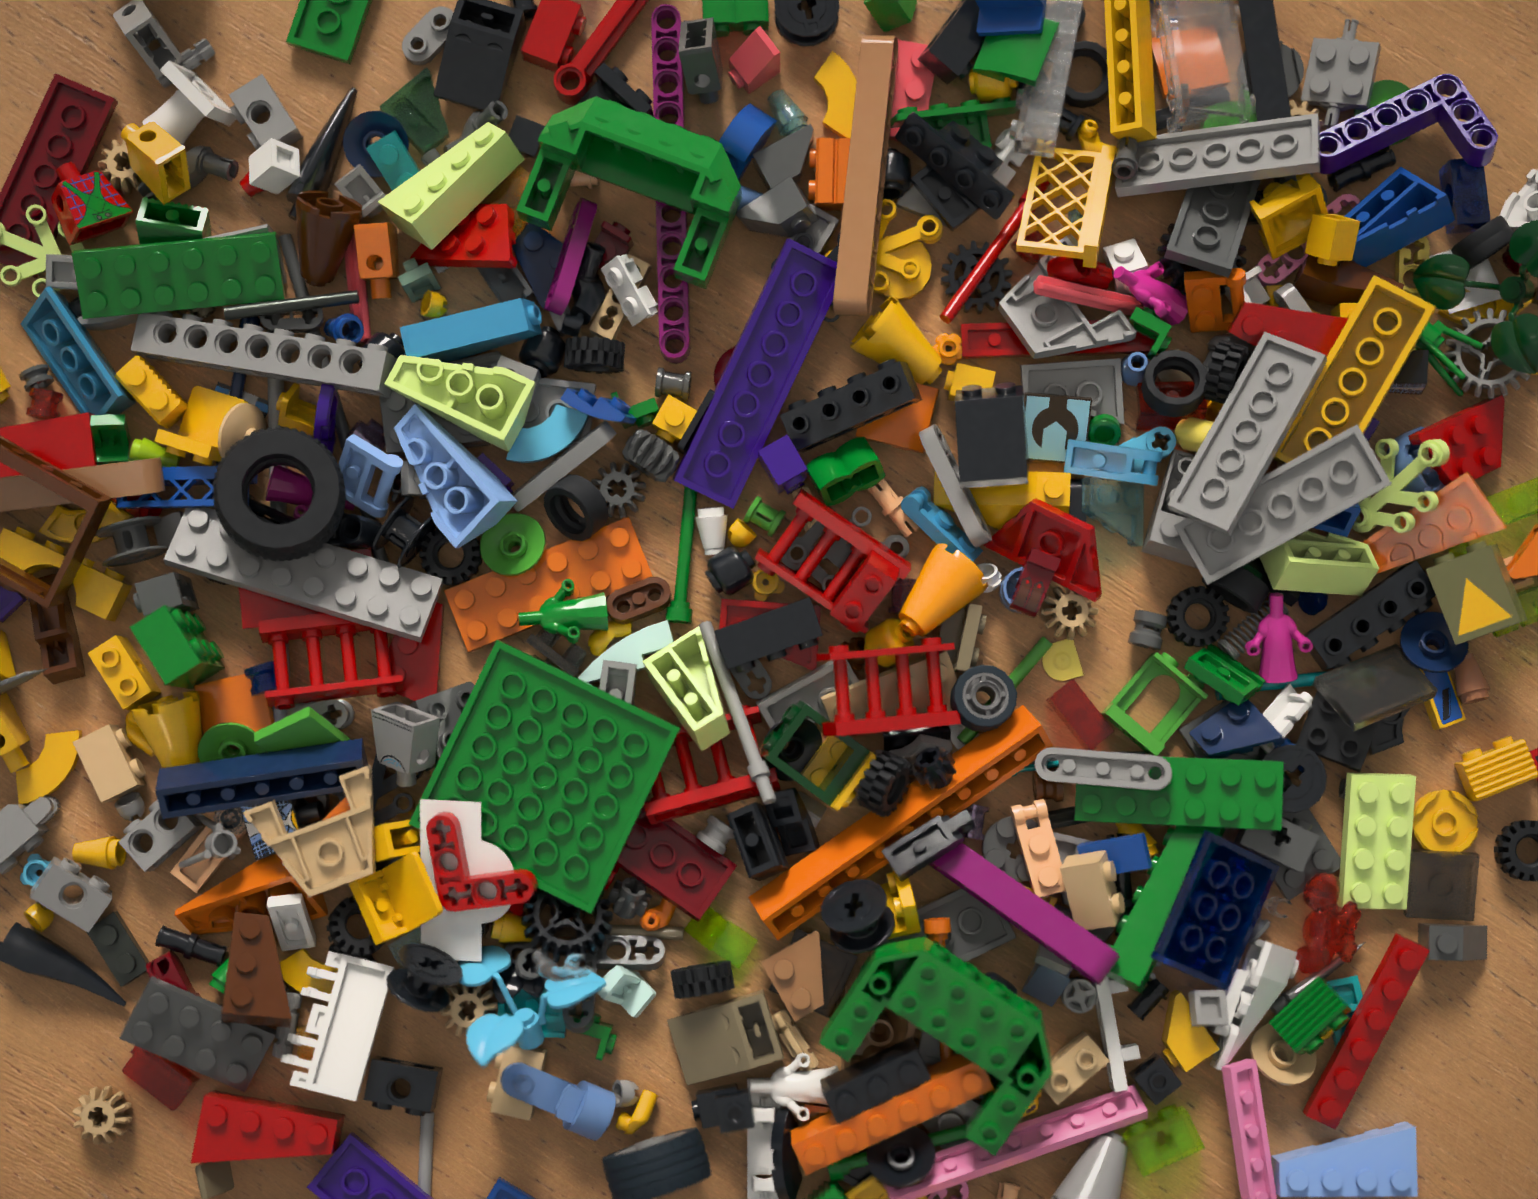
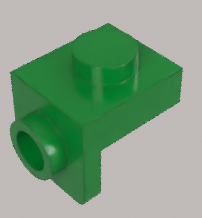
(1149, 324)
(644, 412)
(110, 438)
(602, 1031)

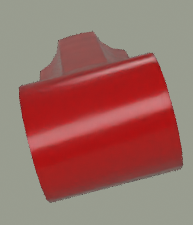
(1073, 271)

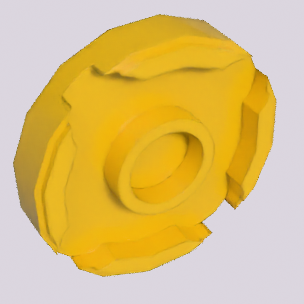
(900, 287)
(1444, 821)

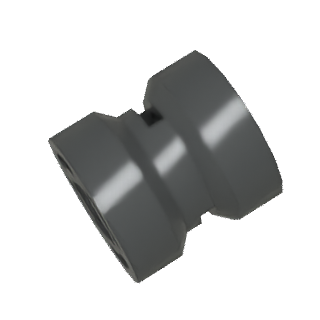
(1146, 637)

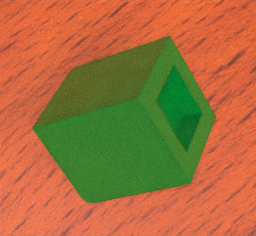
(891, 13)

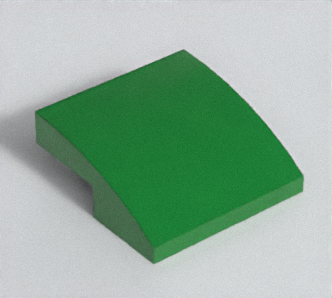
(1016, 55)

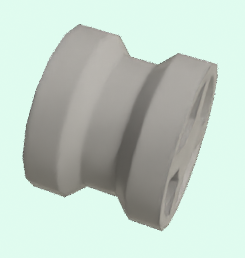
(716, 834)
(1081, 1000)

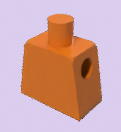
(377, 242)

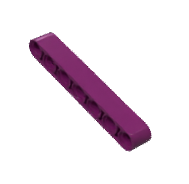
(1027, 912)

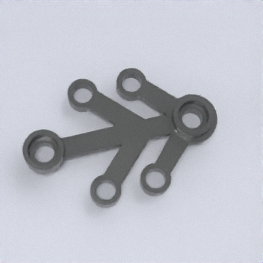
(838, 551)

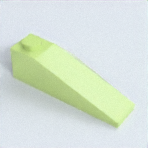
(475, 398)

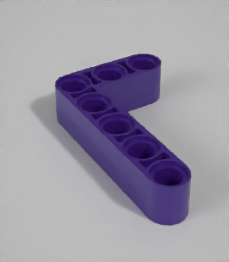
(1405, 122)

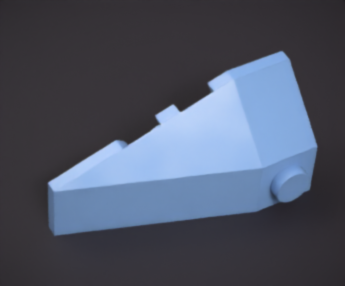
(458, 486)

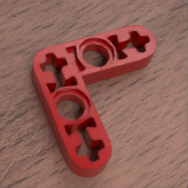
(460, 877)

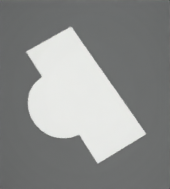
(461, 931)

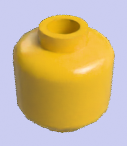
(988, 88)
(887, 635)

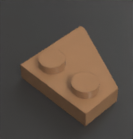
(798, 975)

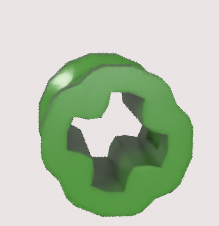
(759, 507)

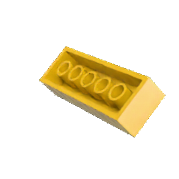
(1359, 367)

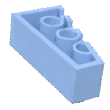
(1356, 1166)

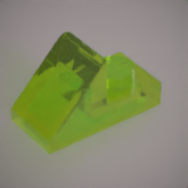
(722, 936)

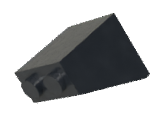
(991, 436)

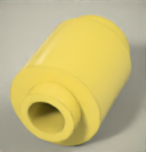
(1191, 433)

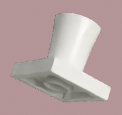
(188, 104)

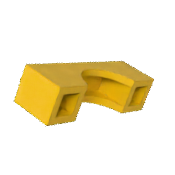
(95, 591)

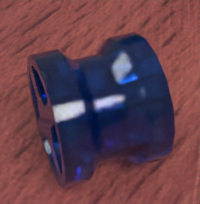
(261, 678)

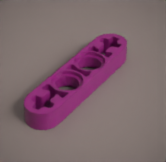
(570, 256)

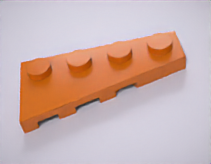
(1459, 518)

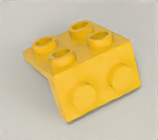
(200, 426)
(396, 898)

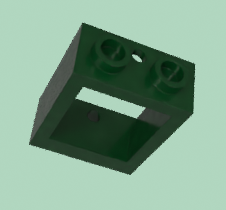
(838, 775)

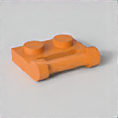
(1205, 299)

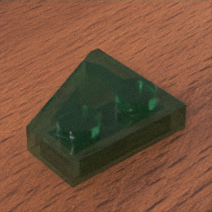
(419, 112)

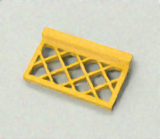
(1093, 213)

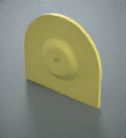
(1062, 661)

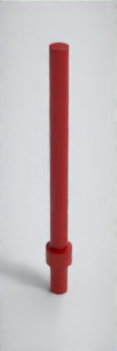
(987, 259)

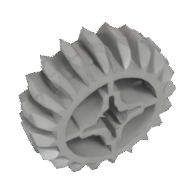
(1482, 379)

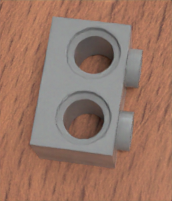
(164, 839)

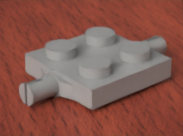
(1341, 73)

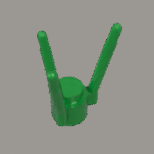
(1432, 340)

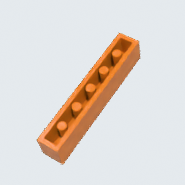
(950, 1085)

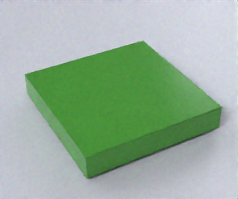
(297, 731)

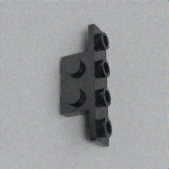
(958, 160)

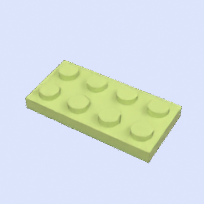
(1377, 840)

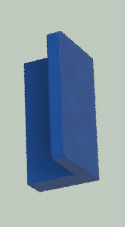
(1010, 17)

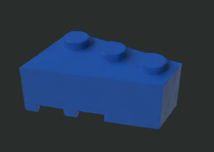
(1398, 215)

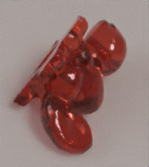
(1325, 928)

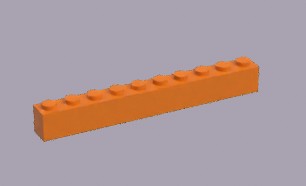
(858, 849)

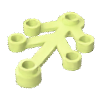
(30, 248)
(1394, 494)

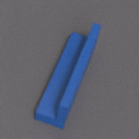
(183, 479)

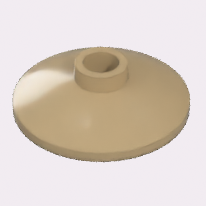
(237, 423)
(1293, 1069)

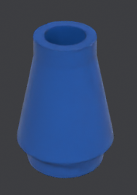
(344, 327)

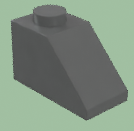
(784, 158)
(779, 211)
(1453, 941)

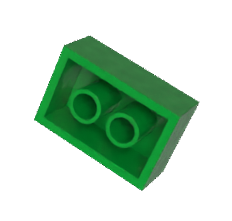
(178, 647)

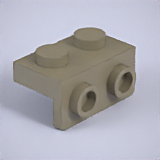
(962, 631)

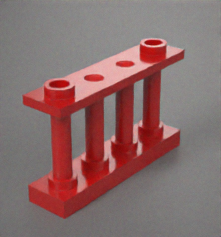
(835, 528)
(311, 630)
(876, 718)
(695, 796)

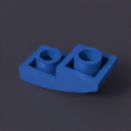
(602, 408)

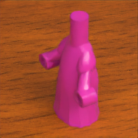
(1154, 294)
(292, 488)
(1277, 651)

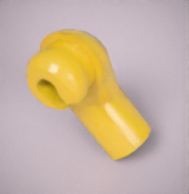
(1089, 137)
(600, 639)
(135, 734)
(641, 1114)

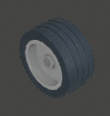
(657, 1165)

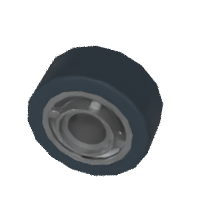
(996, 685)

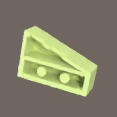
(1321, 565)
(689, 688)

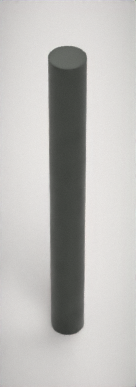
(291, 305)

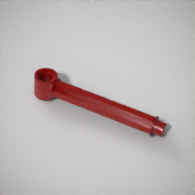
(596, 49)

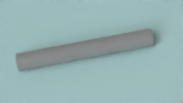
(426, 1152)

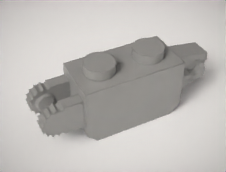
(23, 828)

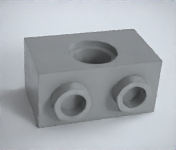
(255, 99)
(80, 911)

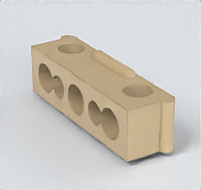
(609, 305)

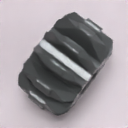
(651, 455)
(630, 491)

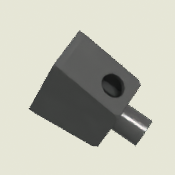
(701, 59)

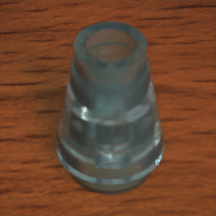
(787, 113)

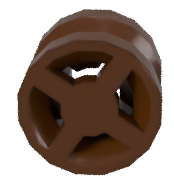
(1047, 789)

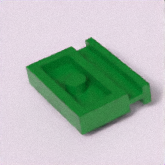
(1224, 674)

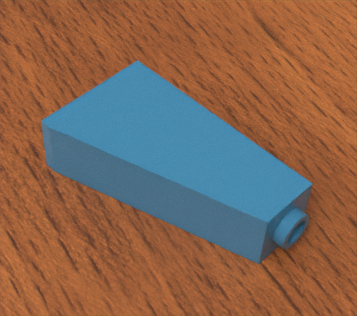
(472, 331)

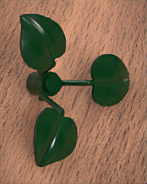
(1443, 283)

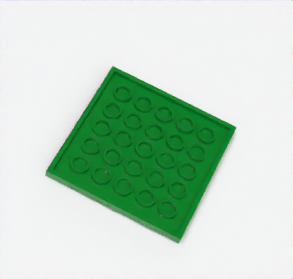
(553, 771)

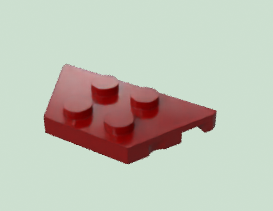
(479, 240)
(1472, 438)
(1058, 535)

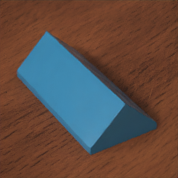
(74, 356)

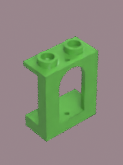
(1189, 697)

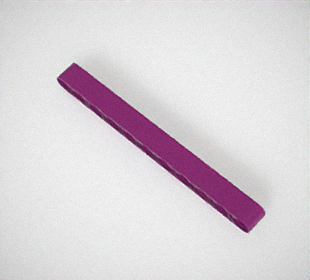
(669, 232)

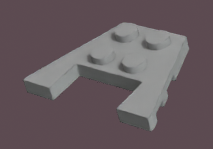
(1057, 326)

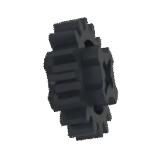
(983, 290)

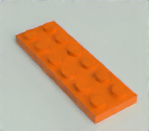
(490, 604)

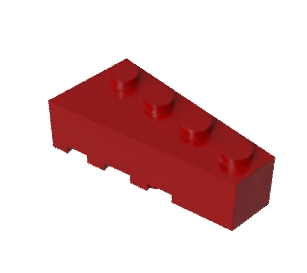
(257, 1128)

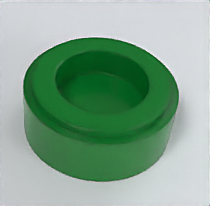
(1104, 429)

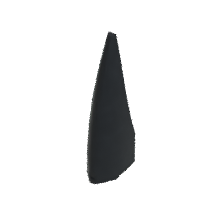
(322, 157)
(42, 957)

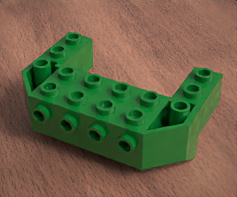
(643, 158)
(960, 1010)

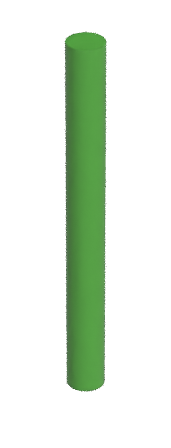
(1016, 676)

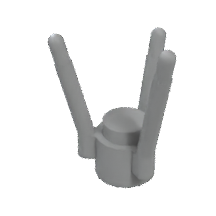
(218, 844)

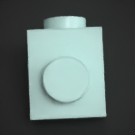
(627, 989)

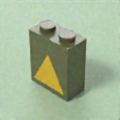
(1475, 592)

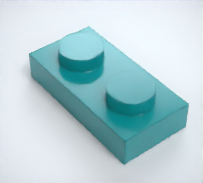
(393, 159)

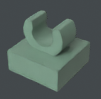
(418, 279)

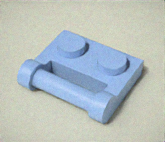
(358, 466)

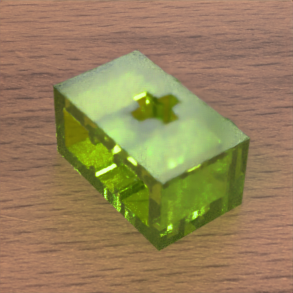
(1180, 1142)

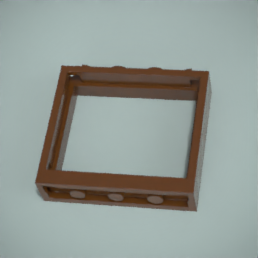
(70, 488)

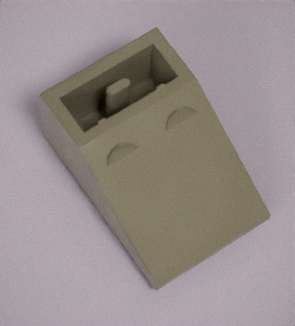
(726, 1038)

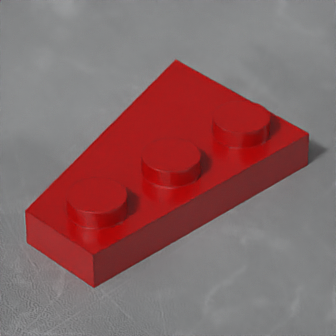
(1300, 327)
(736, 610)
(419, 660)

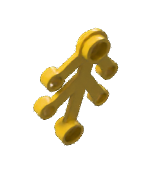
(900, 240)

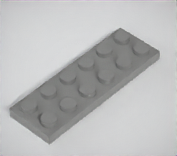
(1225, 155)
(1247, 433)
(1289, 503)

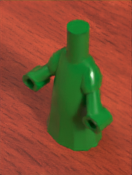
(569, 615)

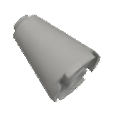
(1097, 1171)

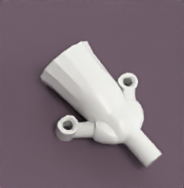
(789, 1086)

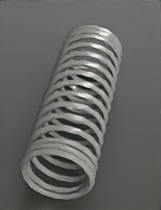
(1226, 647)

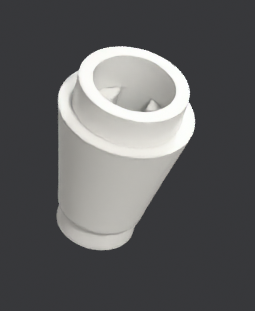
(712, 529)

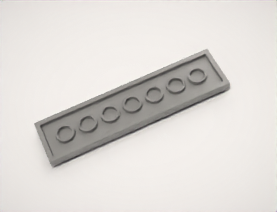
(324, 581)

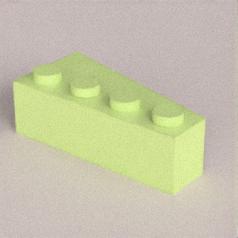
(452, 185)

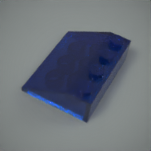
(1215, 911)

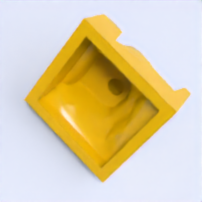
(1287, 213)

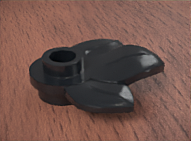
(513, 981)

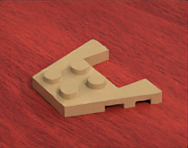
(328, 850)

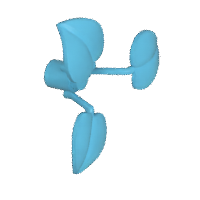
(495, 1034)

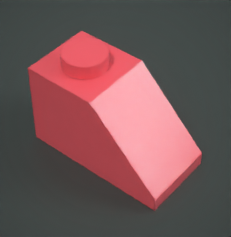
(754, 62)

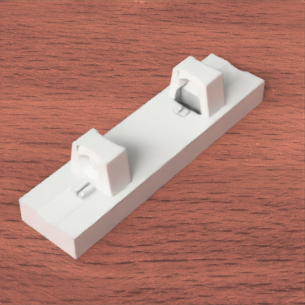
(1109, 1034)
(759, 1147)

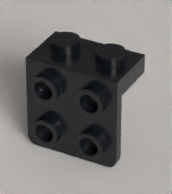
(613, 86)

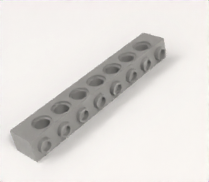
(154, 330)

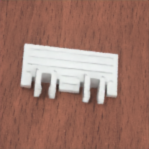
(344, 1026)

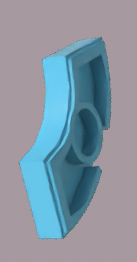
(549, 437)

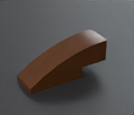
(1335, 283)
(58, 639)

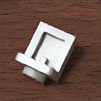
(1126, 255)

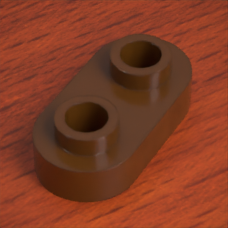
(637, 598)

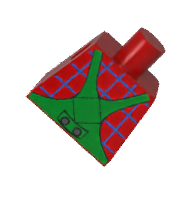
(87, 204)

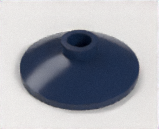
(360, 135)
(1431, 629)

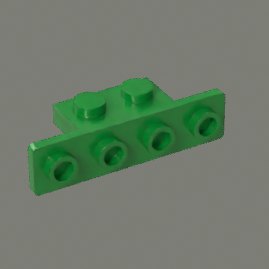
(969, 114)

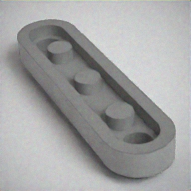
(1103, 768)

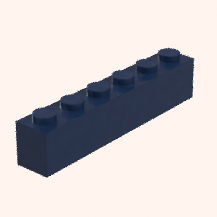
(257, 778)

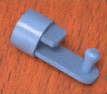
(581, 1107)

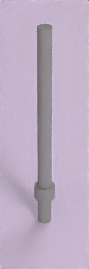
(757, 767)

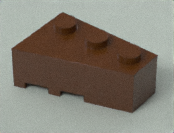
(254, 976)

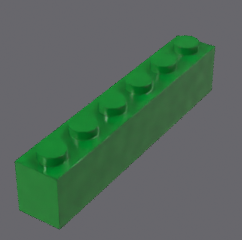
(1152, 906)

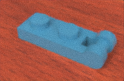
(1111, 462)
(937, 523)

